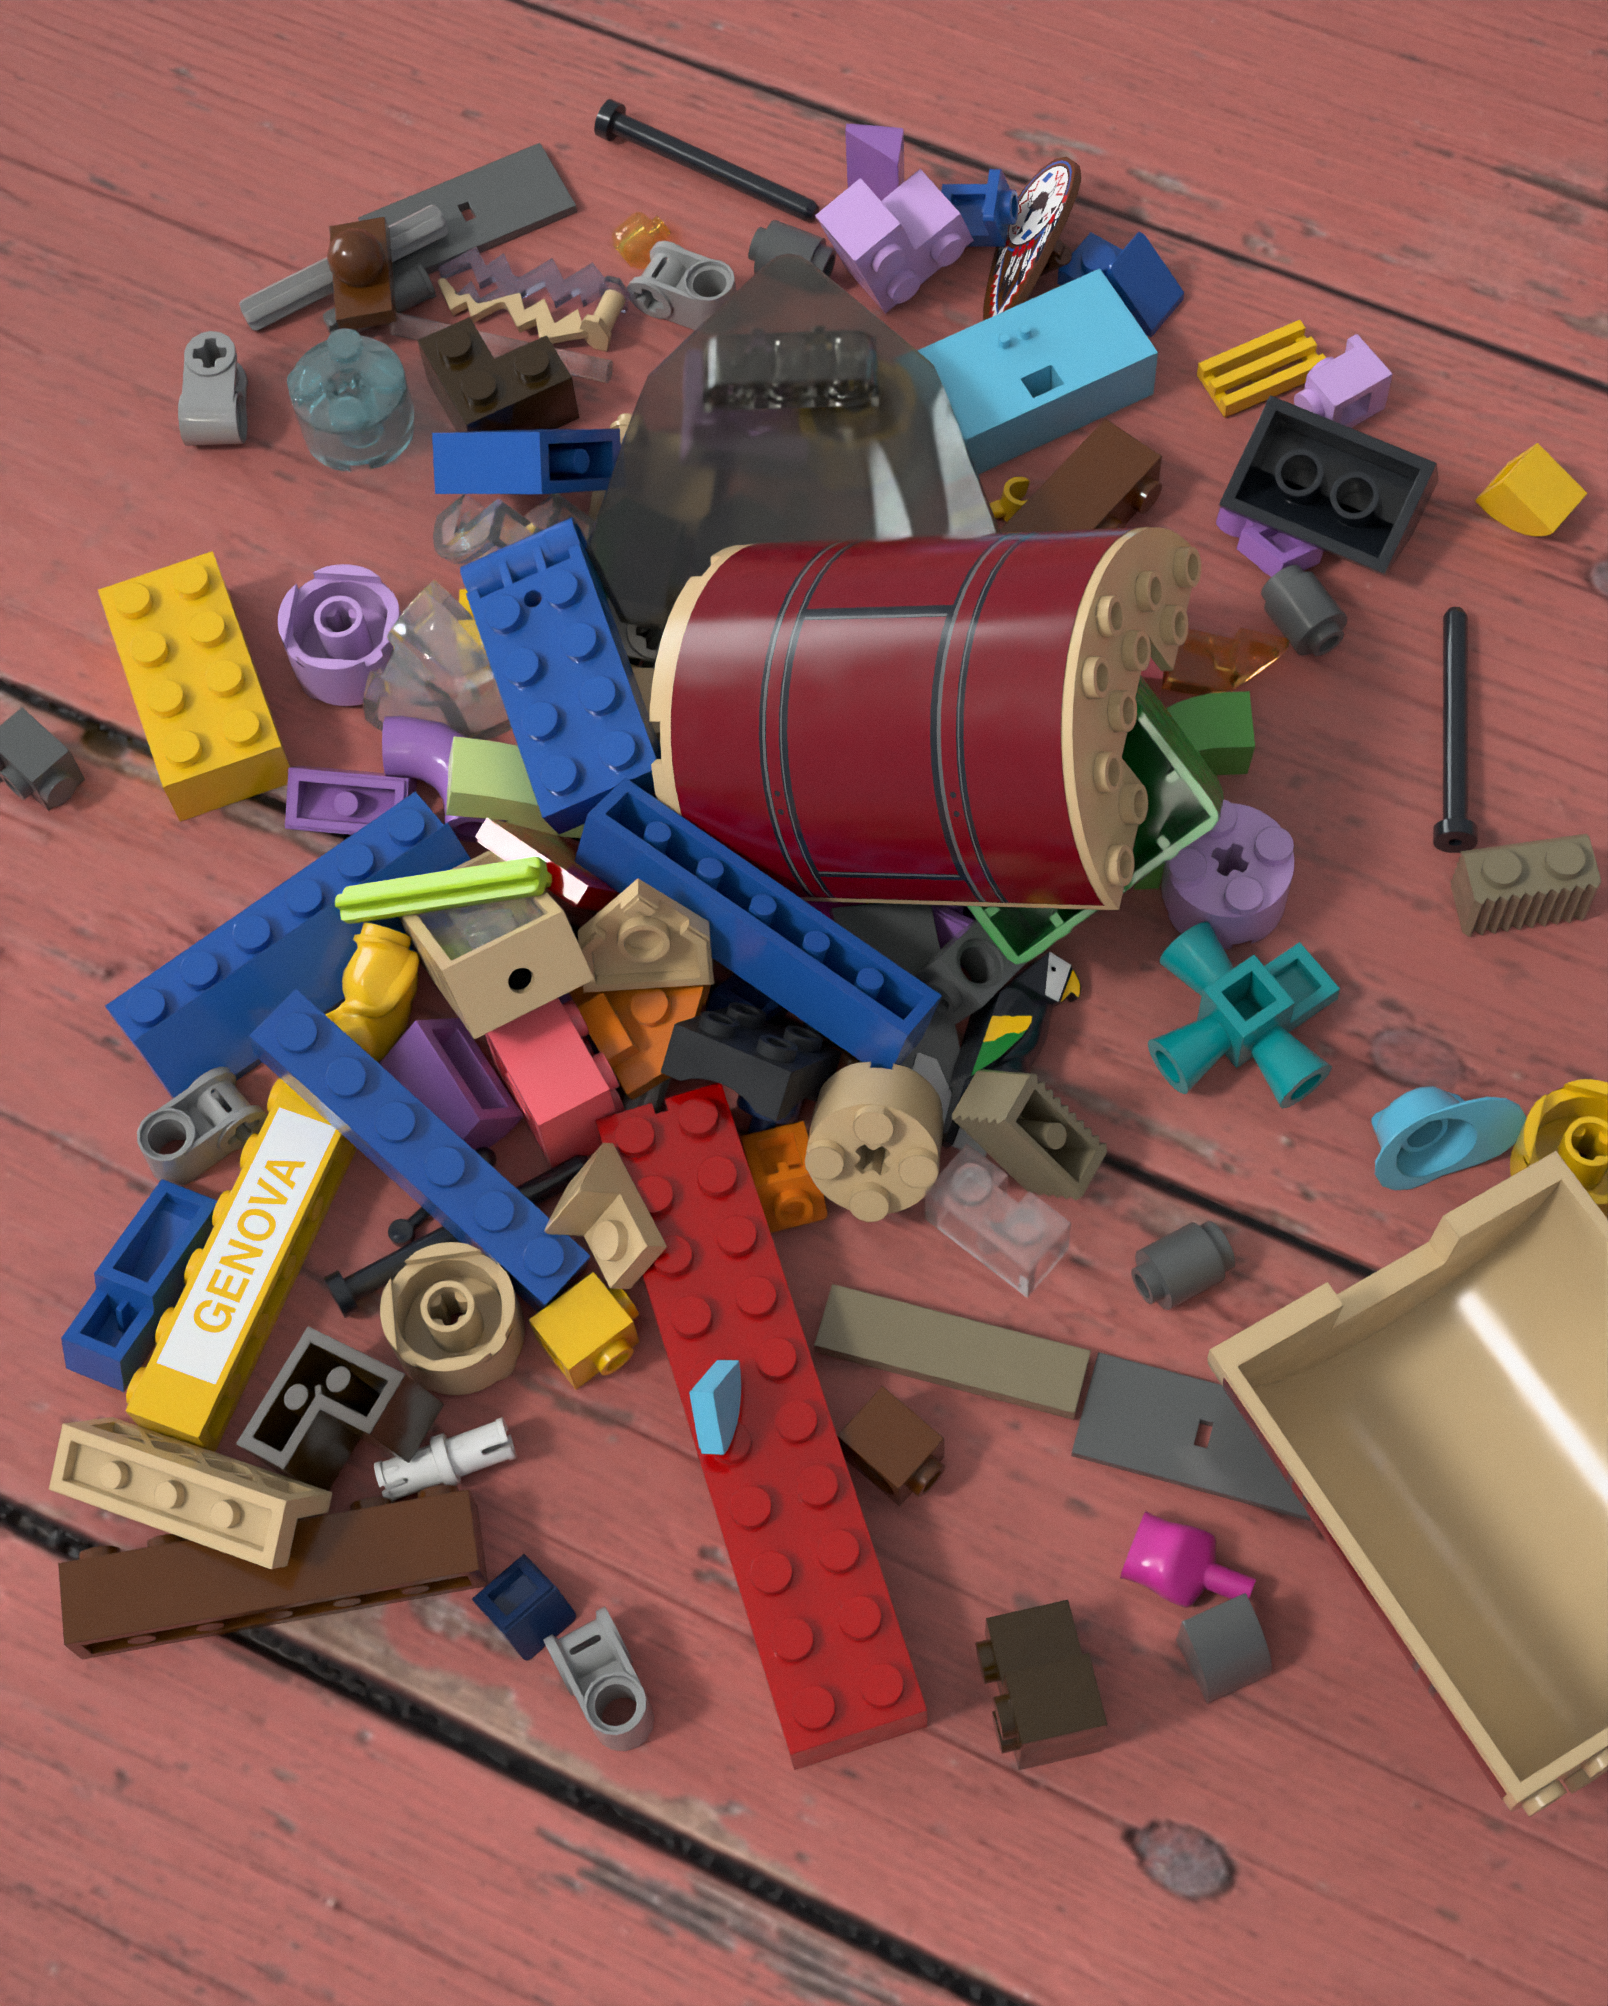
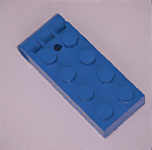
(561, 672)

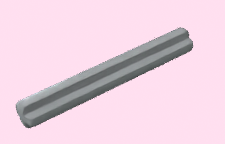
(317, 279)

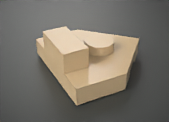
(646, 943)

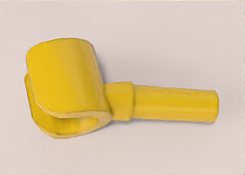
(1009, 503)

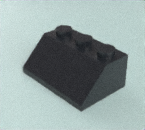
(1330, 486)

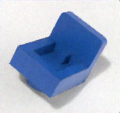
(985, 208)

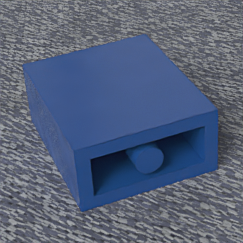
(524, 461)

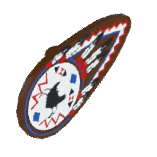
(1034, 240)

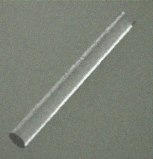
(576, 363)

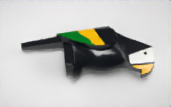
(1011, 1027)

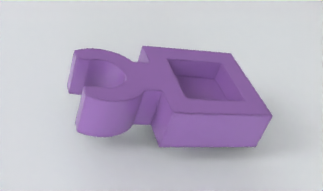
(1265, 546)

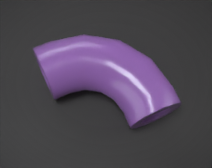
(422, 752)

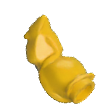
(378, 989)

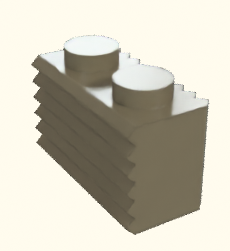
(1525, 884)
(1030, 1133)

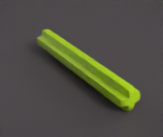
(444, 890)

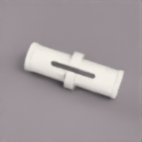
(446, 1460)

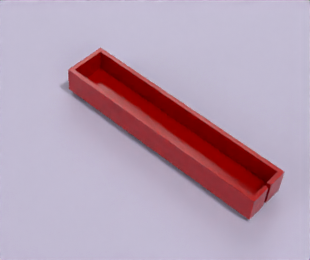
(783, 1482)

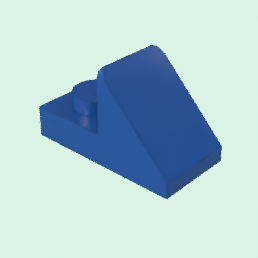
(1135, 275)

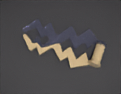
(512, 289)

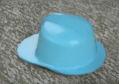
(1439, 1133)

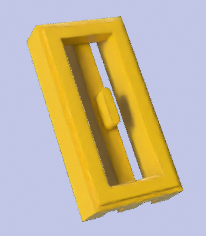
(1256, 361)

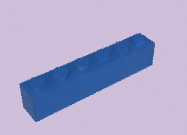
(761, 928)
(416, 1149)

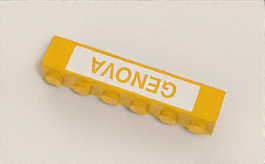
(241, 1274)

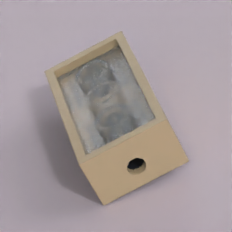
(498, 956)

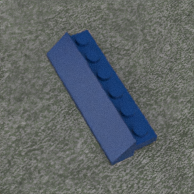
(224, 986)

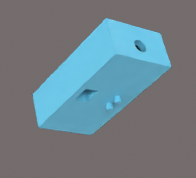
(1044, 369)

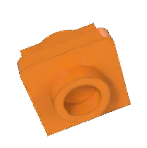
(781, 1176)

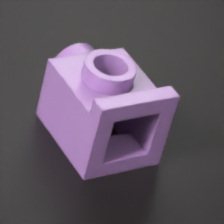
(1347, 386)

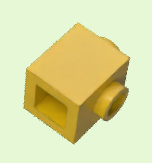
(587, 1330)

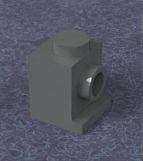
(36, 762)

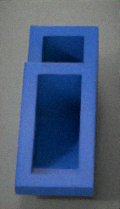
(137, 1285)

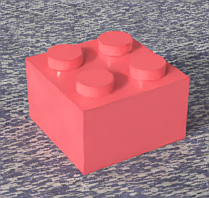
(556, 1078)

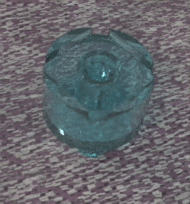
(352, 401)

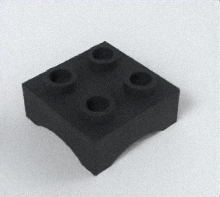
(751, 1056)

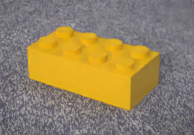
(195, 686)

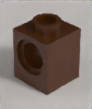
(893, 1447)

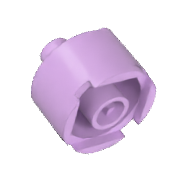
(338, 631)
(1232, 877)

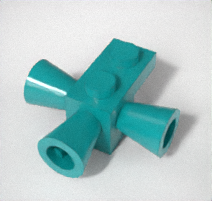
(1245, 1015)

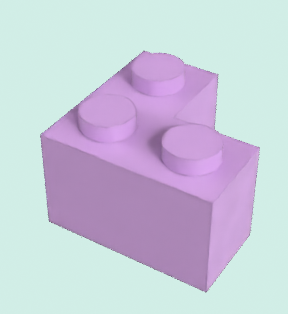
(897, 240)

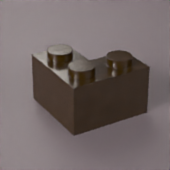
(512, 392)
(330, 1401)
(1045, 1685)

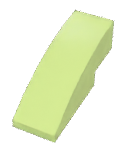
(493, 783)

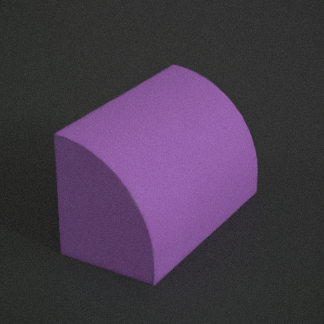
(453, 1080)

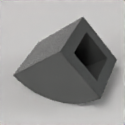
(1225, 1648)

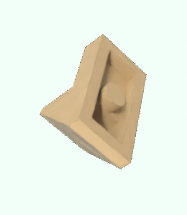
(611, 1217)

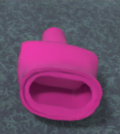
(1180, 1563)

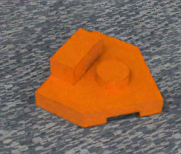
(636, 1028)

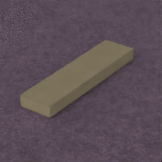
(952, 1351)

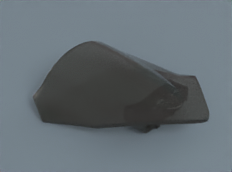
(779, 427)

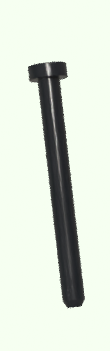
(614, 122)
(1455, 831)
(377, 1274)

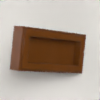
(362, 273)

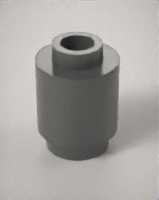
(784, 239)
(1304, 611)
(1182, 1264)

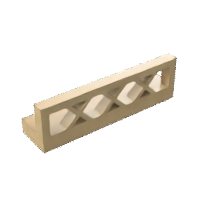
(184, 1489)

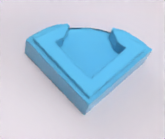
(717, 1406)

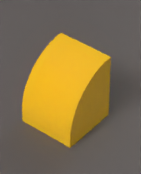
(1531, 494)

